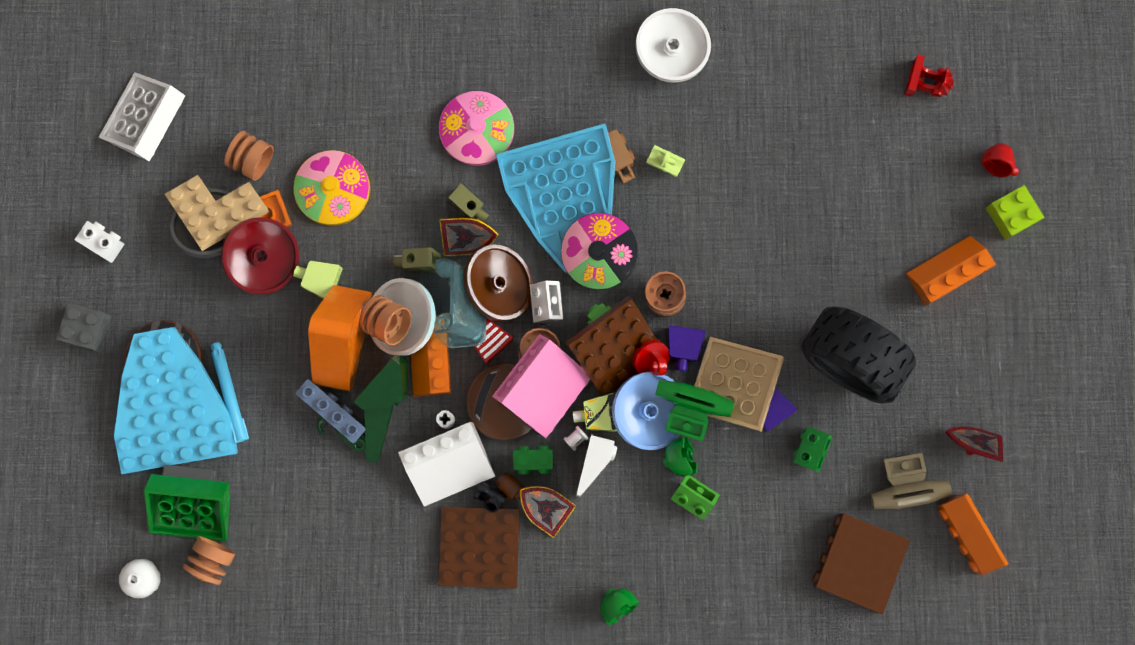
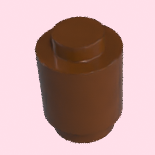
(509, 486)

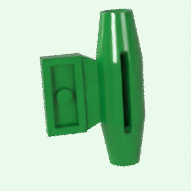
(691, 408)

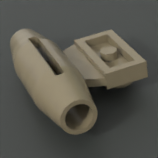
(908, 484)

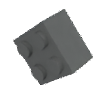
(83, 327)

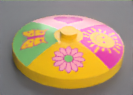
(331, 188)

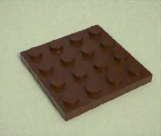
(609, 345)
(479, 547)

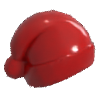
(999, 161)

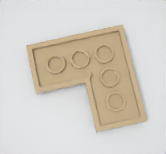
(211, 219)

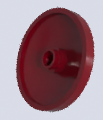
(260, 255)

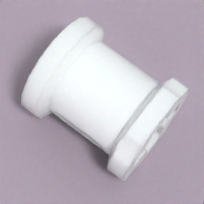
(449, 424)
(576, 438)

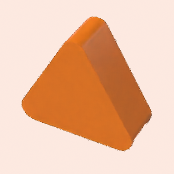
(337, 337)

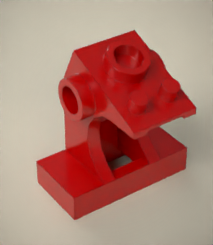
(918, 72)

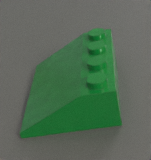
(187, 507)

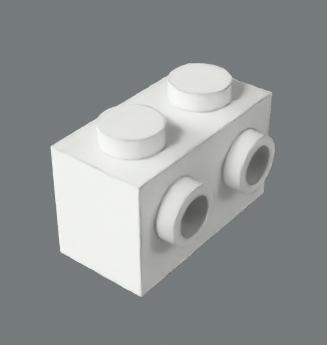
(99, 241)
(546, 302)

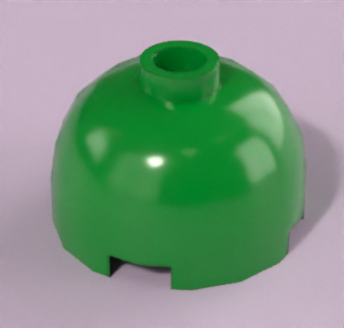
(680, 458)
(617, 604)

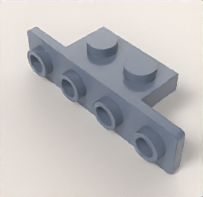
(331, 411)

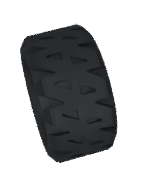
(859, 354)

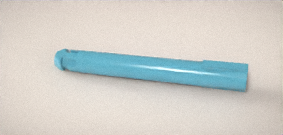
(237, 422)

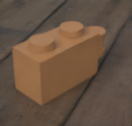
(623, 157)

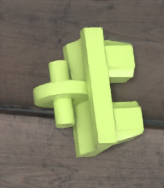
(665, 161)

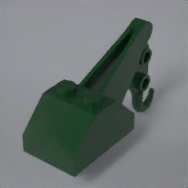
(378, 402)

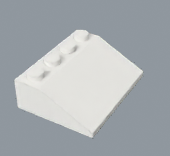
(142, 116)
(597, 458)
(447, 463)

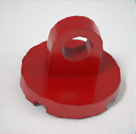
(651, 358)

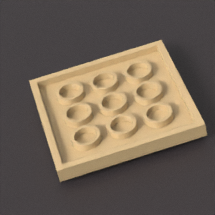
(742, 376)

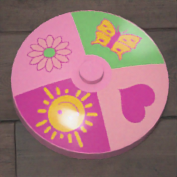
(476, 128)

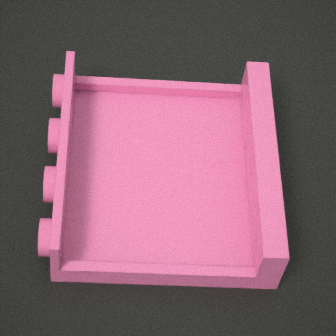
(542, 385)

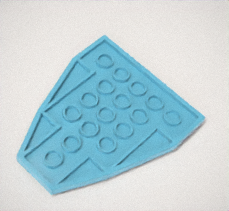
(560, 183)
(168, 406)

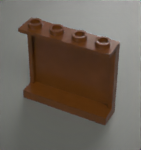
(860, 563)

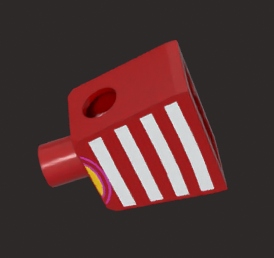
(494, 343)

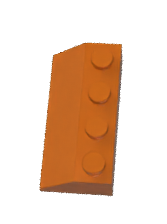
(950, 269)
(431, 369)
(972, 534)

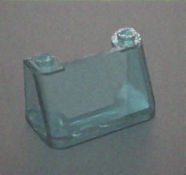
(463, 324)

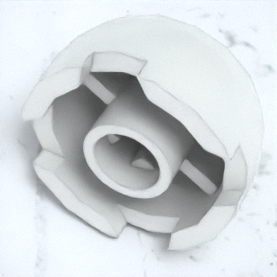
(139, 578)

